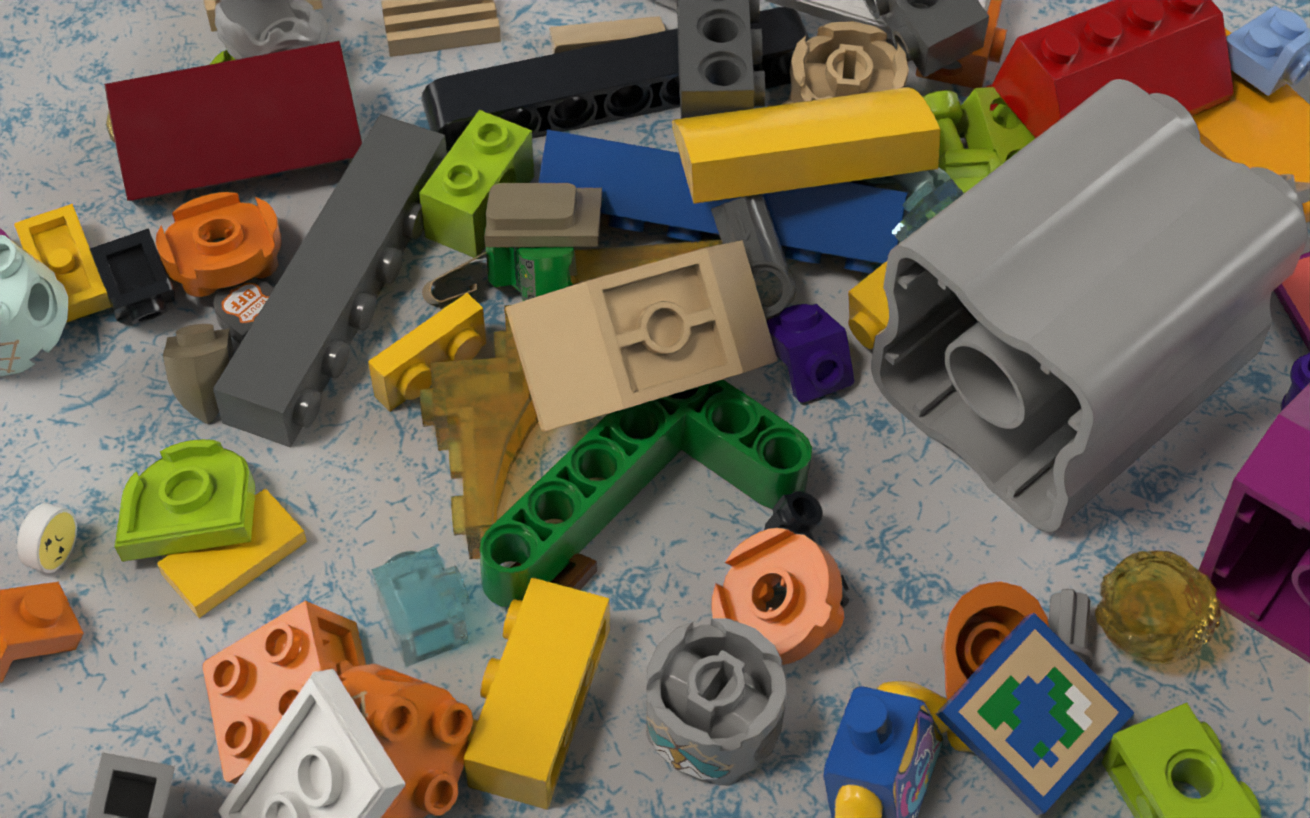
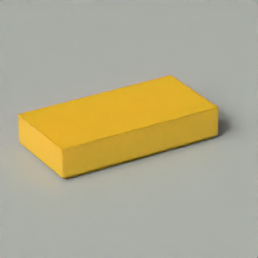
(214, 574)

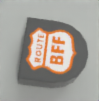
(240, 305)

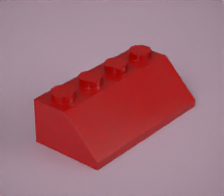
(1151, 43)

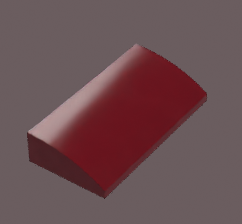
(233, 120)

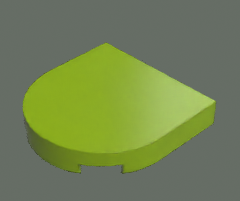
(186, 502)

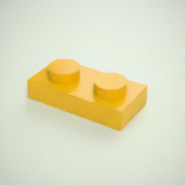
(61, 245)
(406, 365)

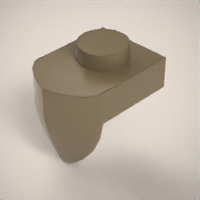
(194, 365)

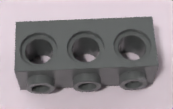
(719, 56)

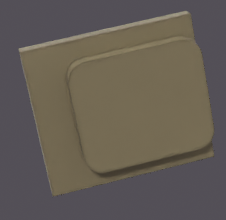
(543, 215)

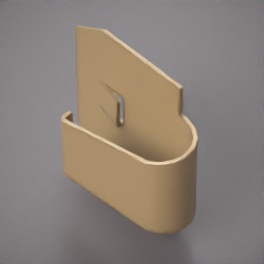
(426, 291)

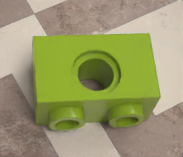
(459, 189)
(1170, 749)

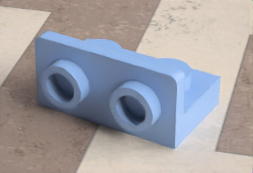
(1271, 50)

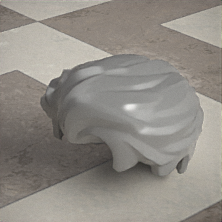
(268, 26)

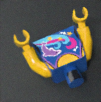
(886, 751)

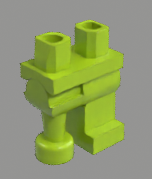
(989, 134)

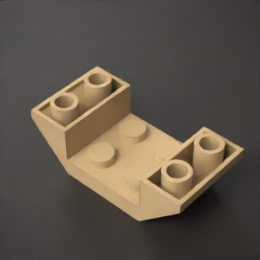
(641, 334)

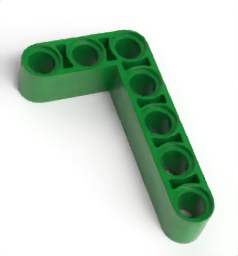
(628, 464)

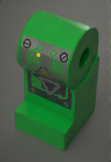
(530, 269)

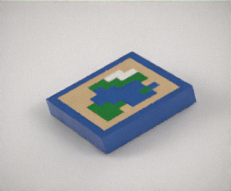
(1035, 714)

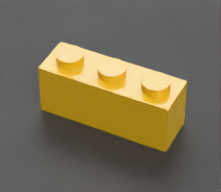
(536, 692)

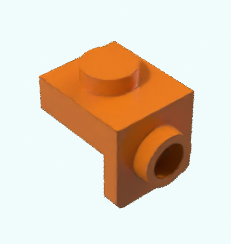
(35, 623)

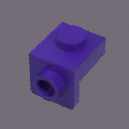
(813, 350)

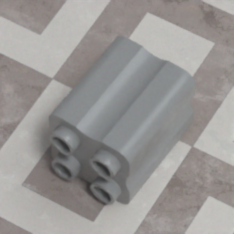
(1084, 299)

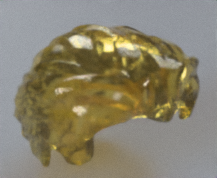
(1157, 607)

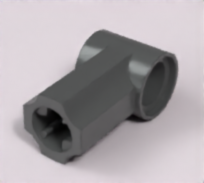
(751, 221)

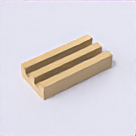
(441, 20)

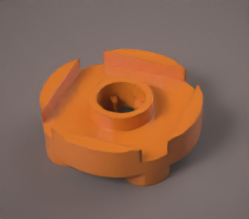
(204, 265)
(812, 597)

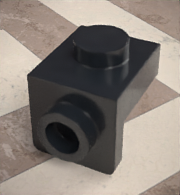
(134, 277)

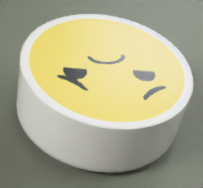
(47, 537)

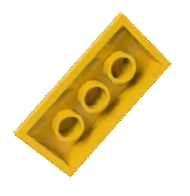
(807, 144)

